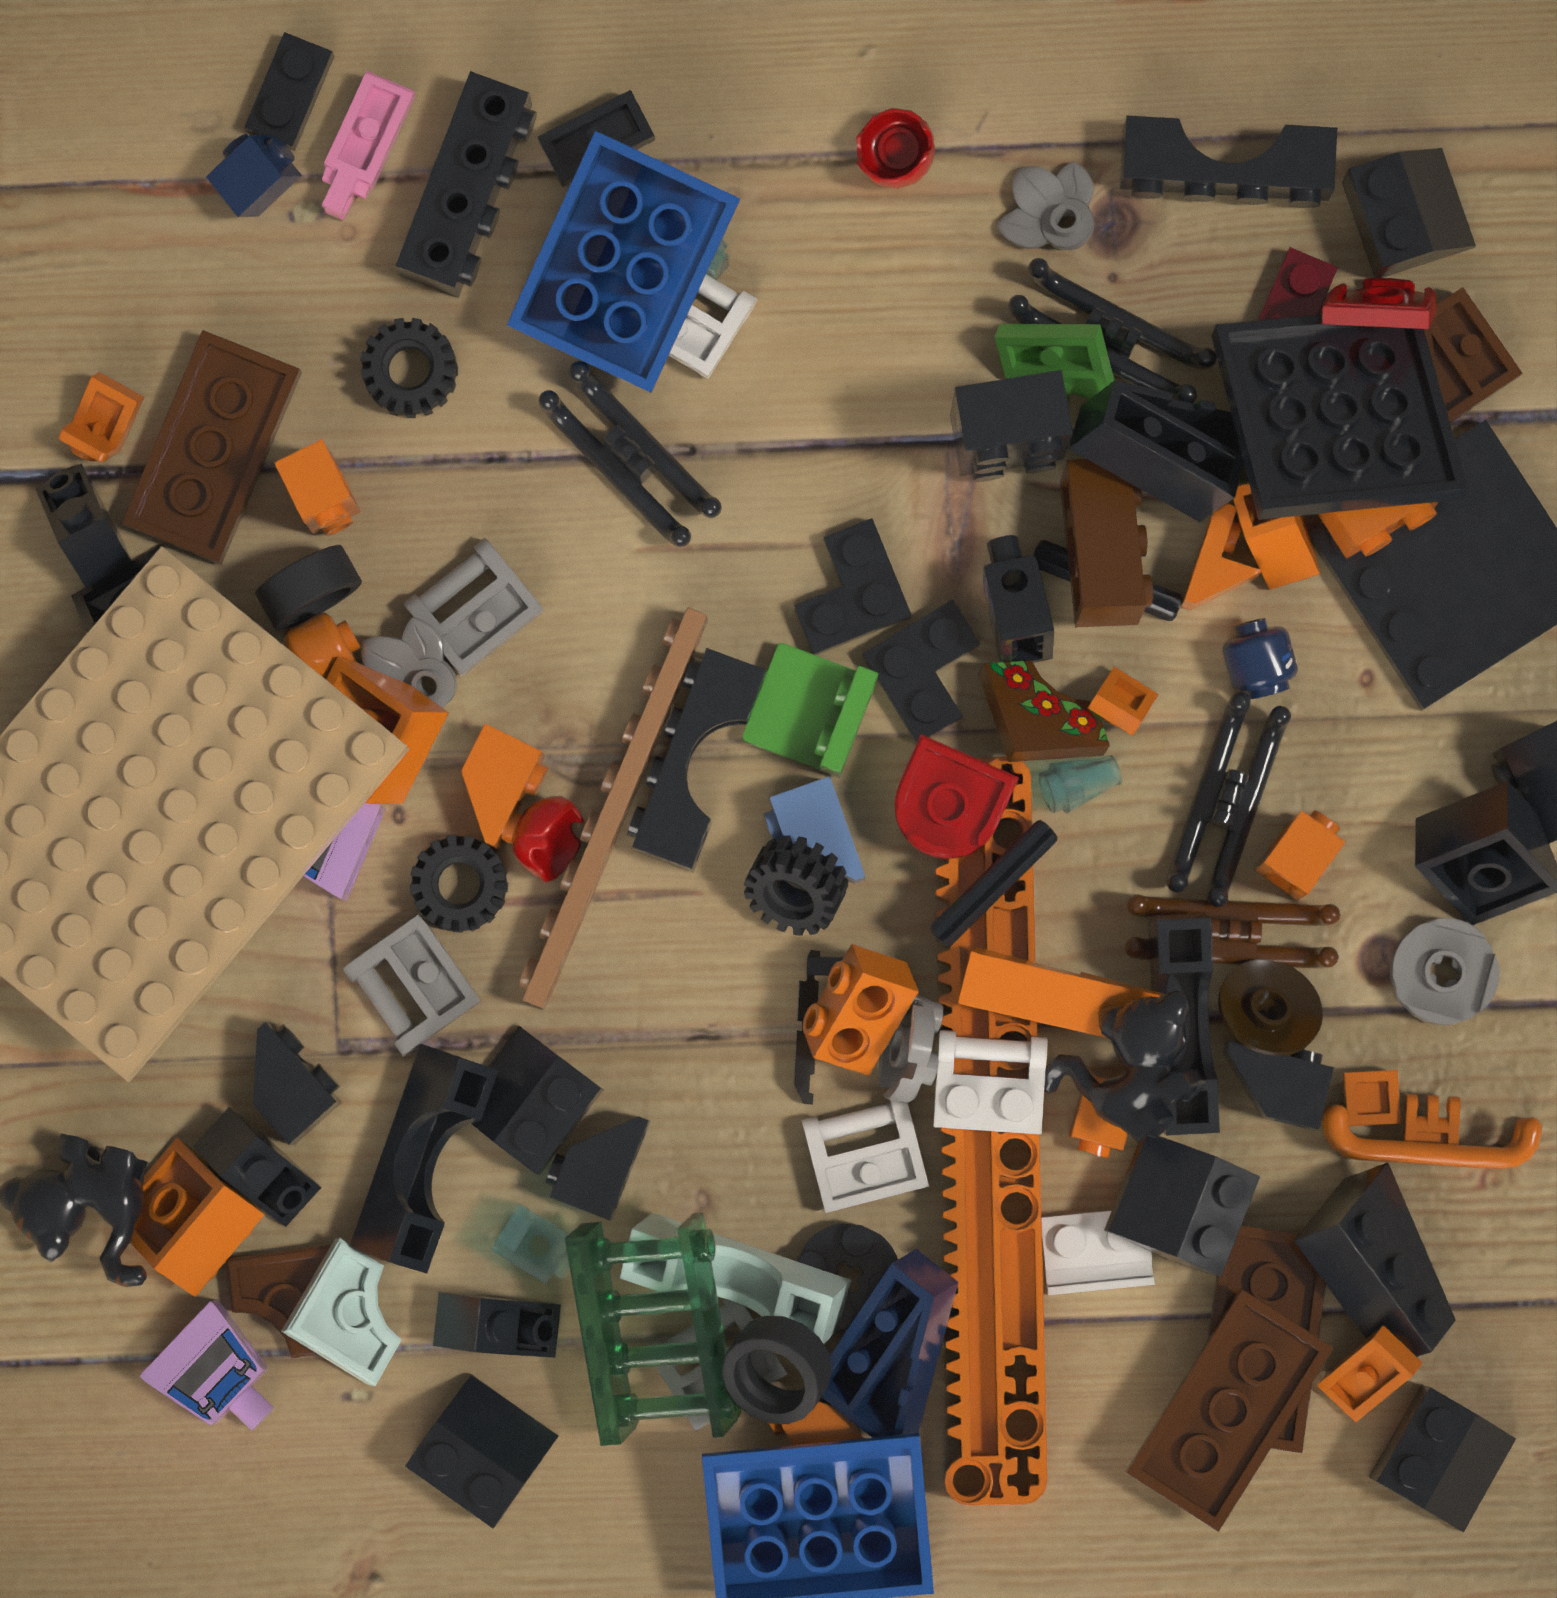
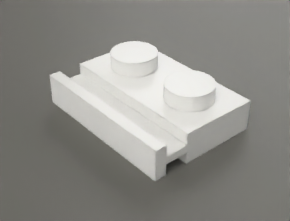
(1087, 1258)

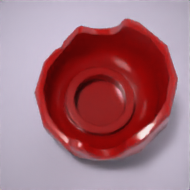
(895, 148)
(545, 837)

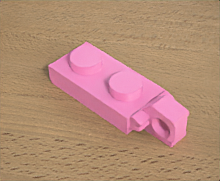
(364, 141)

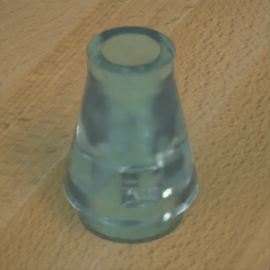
(1077, 782)

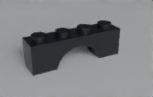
(1163, 159)
(719, 697)
(1184, 962)
(399, 1210)

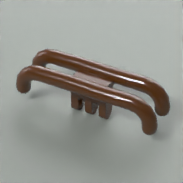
(1239, 929)

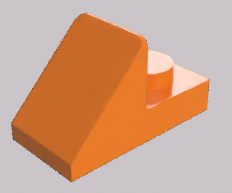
(1211, 572)

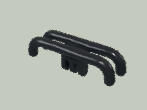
(1119, 329)
(628, 455)
(1227, 799)

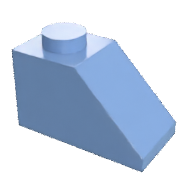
(816, 814)

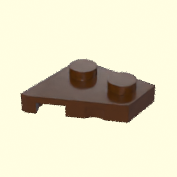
(1467, 355)

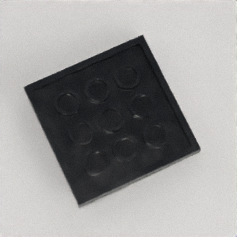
(1337, 416)
(1461, 584)

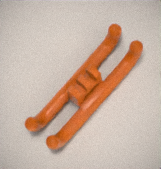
(1431, 1139)

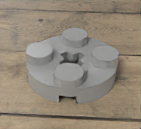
(1470, 955)
(908, 1056)

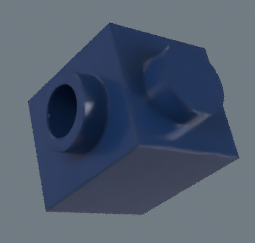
(254, 173)

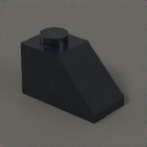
(598, 1168)

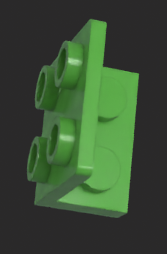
(810, 709)

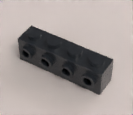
(465, 185)

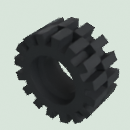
(409, 336)
(803, 866)
(426, 883)

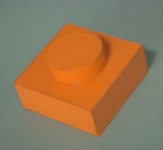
(1123, 701)
(1372, 1097)

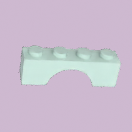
(749, 1277)

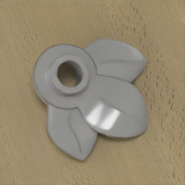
(1044, 202)
(411, 658)

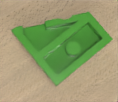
(1045, 348)

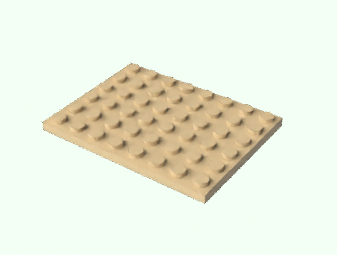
(166, 808)

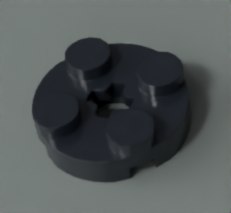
(856, 1247)

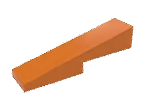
(1042, 992)

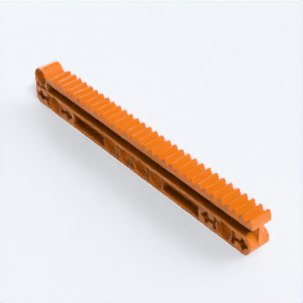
(994, 1260)

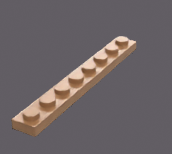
(603, 829)

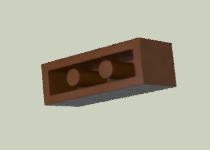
(1104, 546)

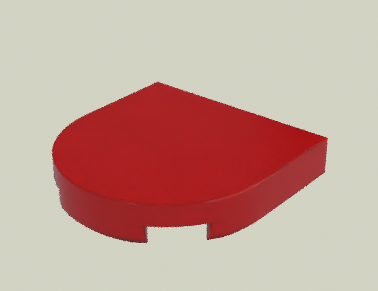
(1380, 304)
(950, 800)

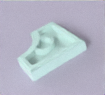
(342, 1314)

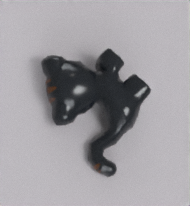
(1147, 1039)
(53, 1203)

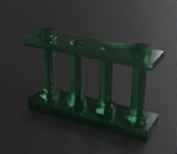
(611, 1359)

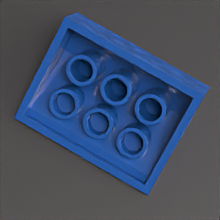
(623, 261)
(819, 1520)

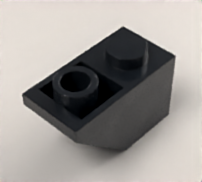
(83, 525)
(1282, 1087)
(287, 1088)
(256, 1167)
(496, 1325)

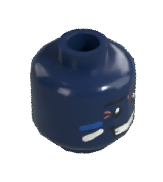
(1260, 659)

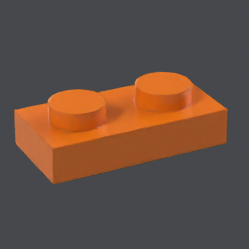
(1369, 1373)

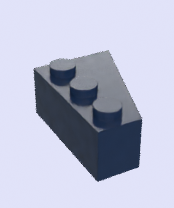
(893, 1349)

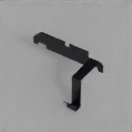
(807, 996)

